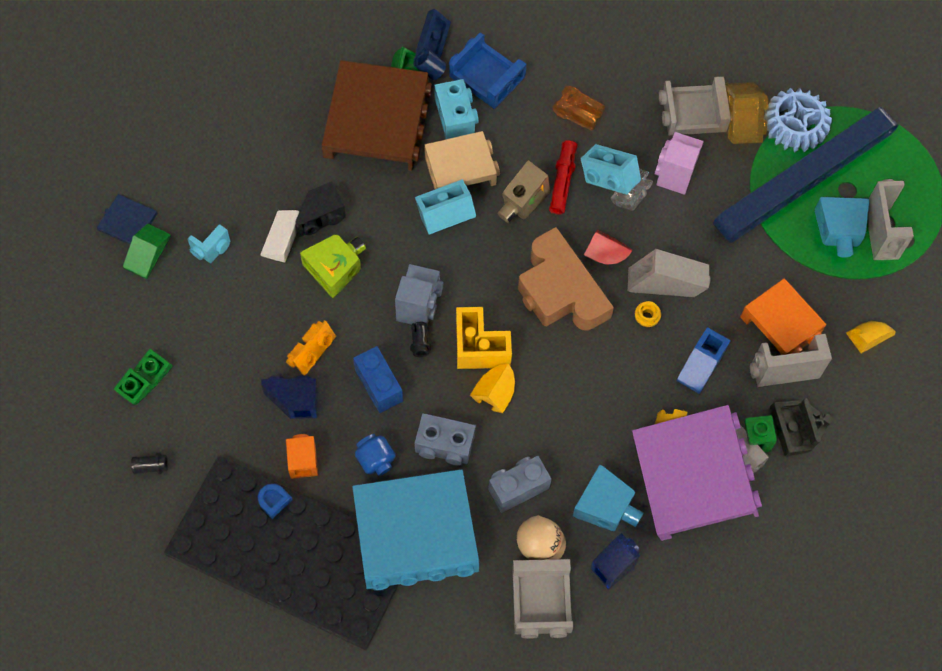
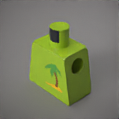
(333, 262)

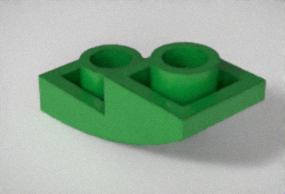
(143, 379)

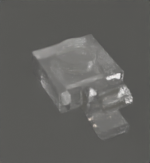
(635, 196)

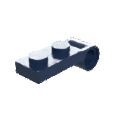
(432, 44)

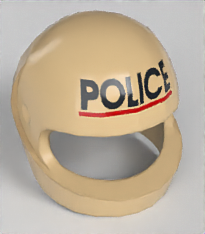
(540, 539)

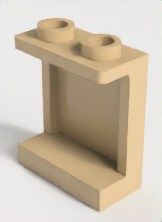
(461, 158)

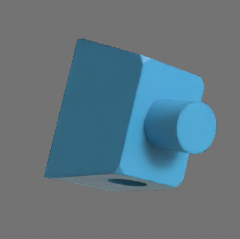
(842, 222)
(607, 502)

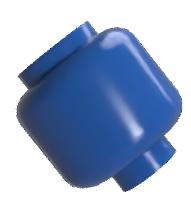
(375, 454)

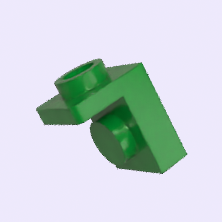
(761, 432)

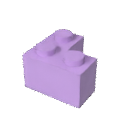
(678, 162)

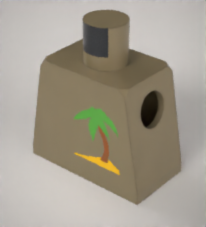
(524, 192)

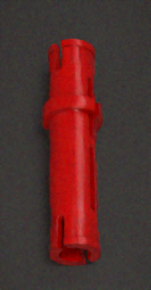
(565, 167)

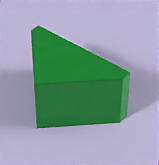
(145, 250)

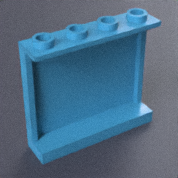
(415, 530)

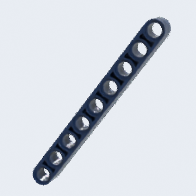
(805, 175)

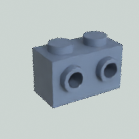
(444, 439)
(519, 483)

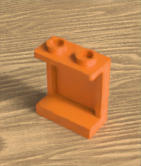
(784, 318)

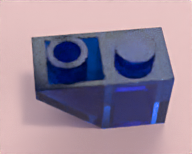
(293, 396)
(616, 560)

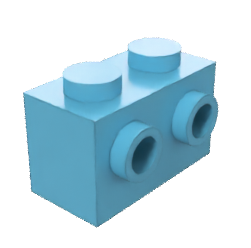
(455, 108)
(611, 169)
(445, 206)

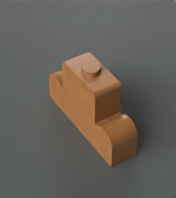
(562, 285)

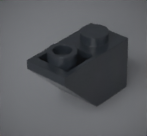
(320, 209)

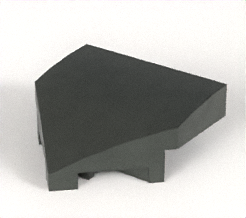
(798, 425)

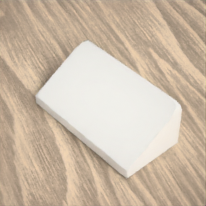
(281, 236)

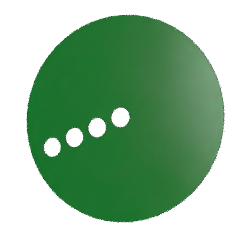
(895, 158)

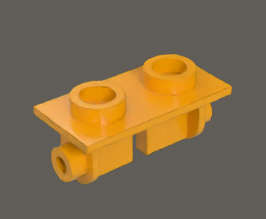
(317, 340)

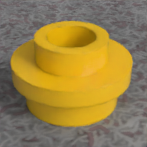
(649, 307)

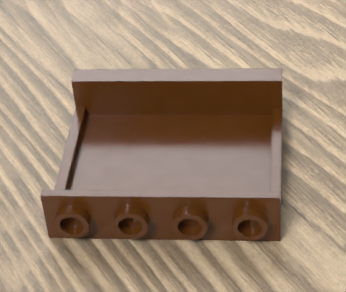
(377, 112)

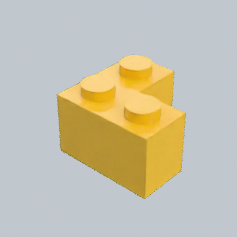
(479, 347)

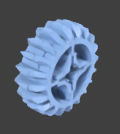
(802, 112)

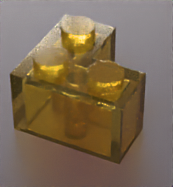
(746, 112)

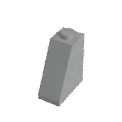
(668, 275)

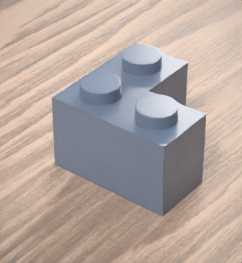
(418, 295)

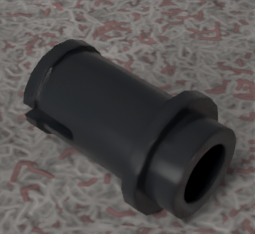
(420, 339)
(150, 464)

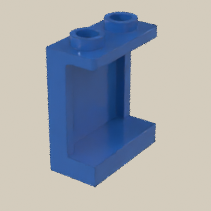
(486, 71)

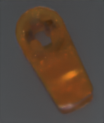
(578, 108)

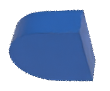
(273, 499)

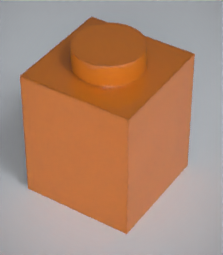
(301, 456)

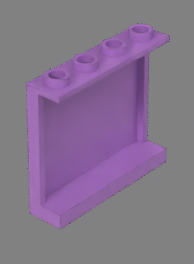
(696, 471)

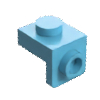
(213, 245)

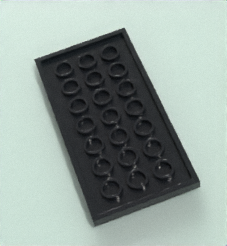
(297, 561)

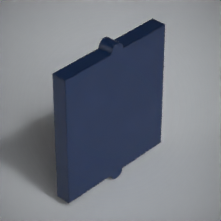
(125, 219)

